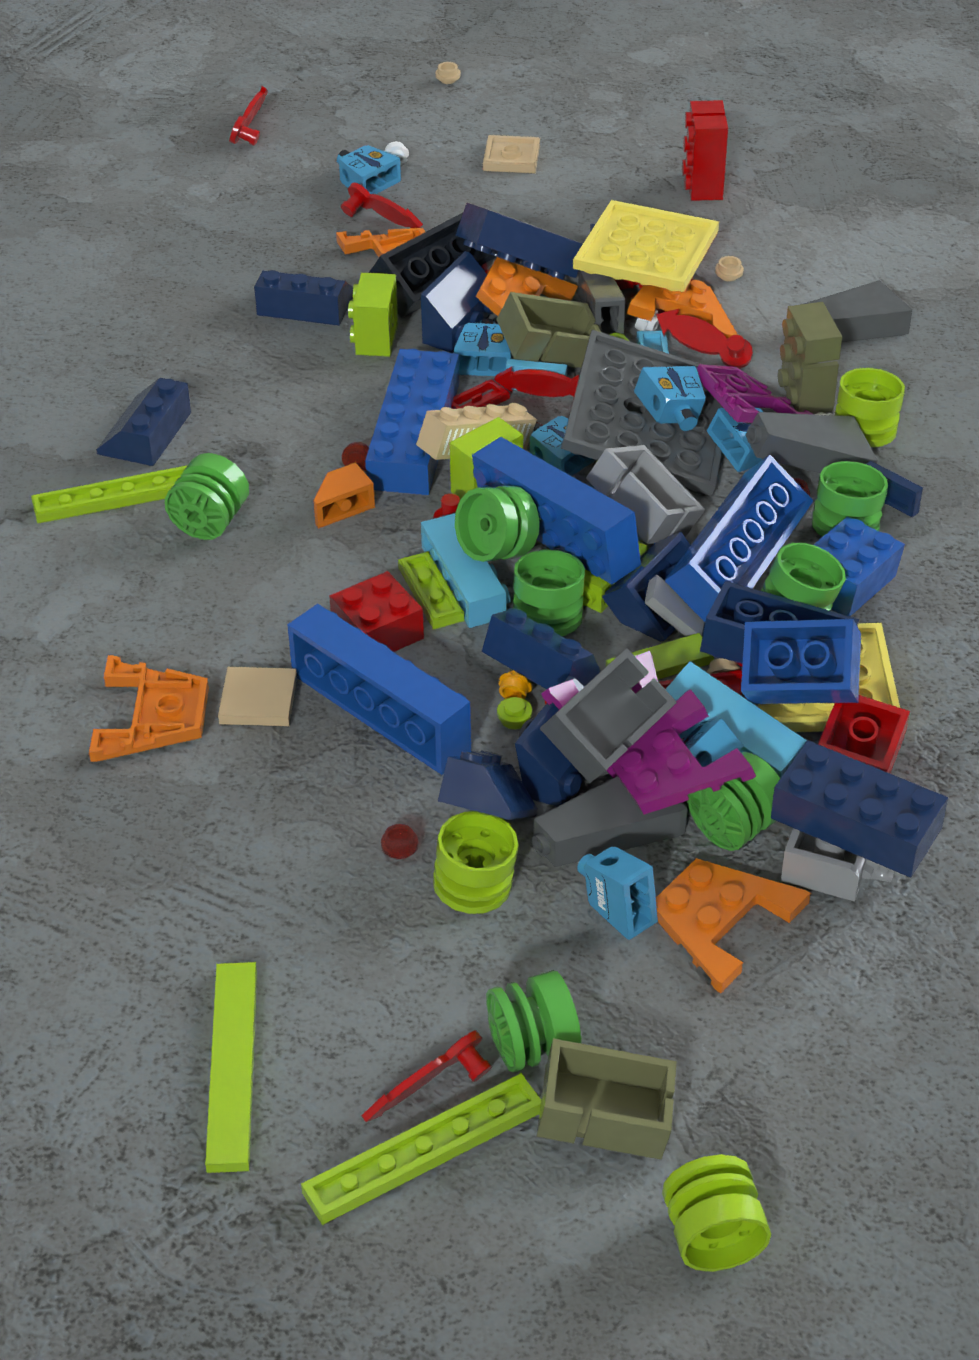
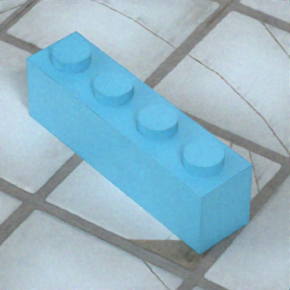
(470, 580)
(751, 725)

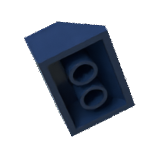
(302, 297)
(452, 303)
(148, 423)
(628, 594)
(537, 650)
(542, 765)
(486, 786)

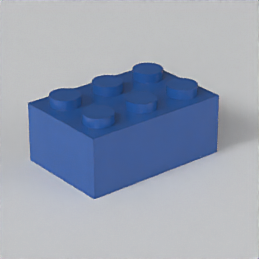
(867, 558)
(801, 661)

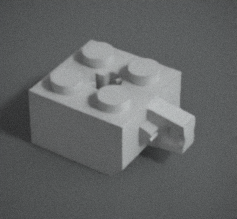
(827, 868)

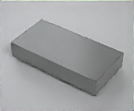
(672, 608)

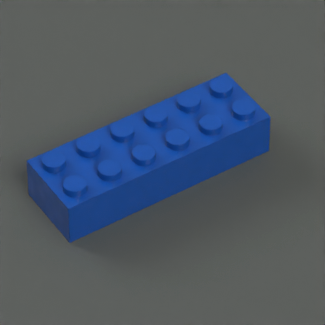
(417, 384)
(569, 511)
(740, 536)
(380, 687)

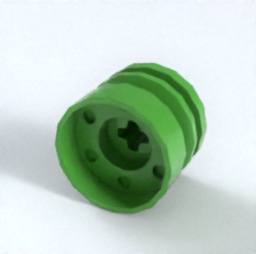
(849, 491)
(207, 496)
(805, 575)
(550, 589)
(738, 809)
(531, 1021)

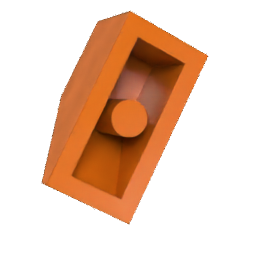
(343, 495)

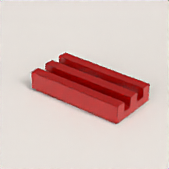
(494, 397)

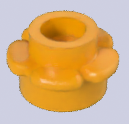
(514, 685)

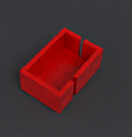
(705, 150)

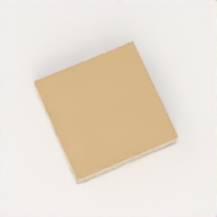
(511, 154)
(257, 696)

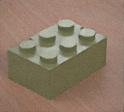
(546, 328)
(810, 339)
(607, 1099)

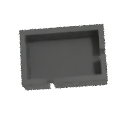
(607, 716)

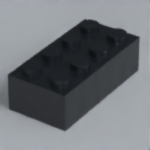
(424, 260)

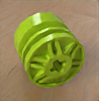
(874, 401)
(475, 862)
(716, 1213)

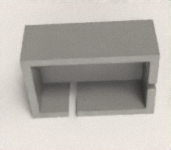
(645, 486)

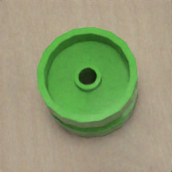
(496, 523)

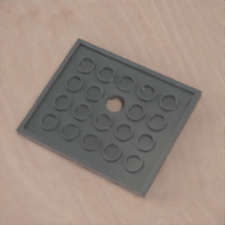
(602, 421)

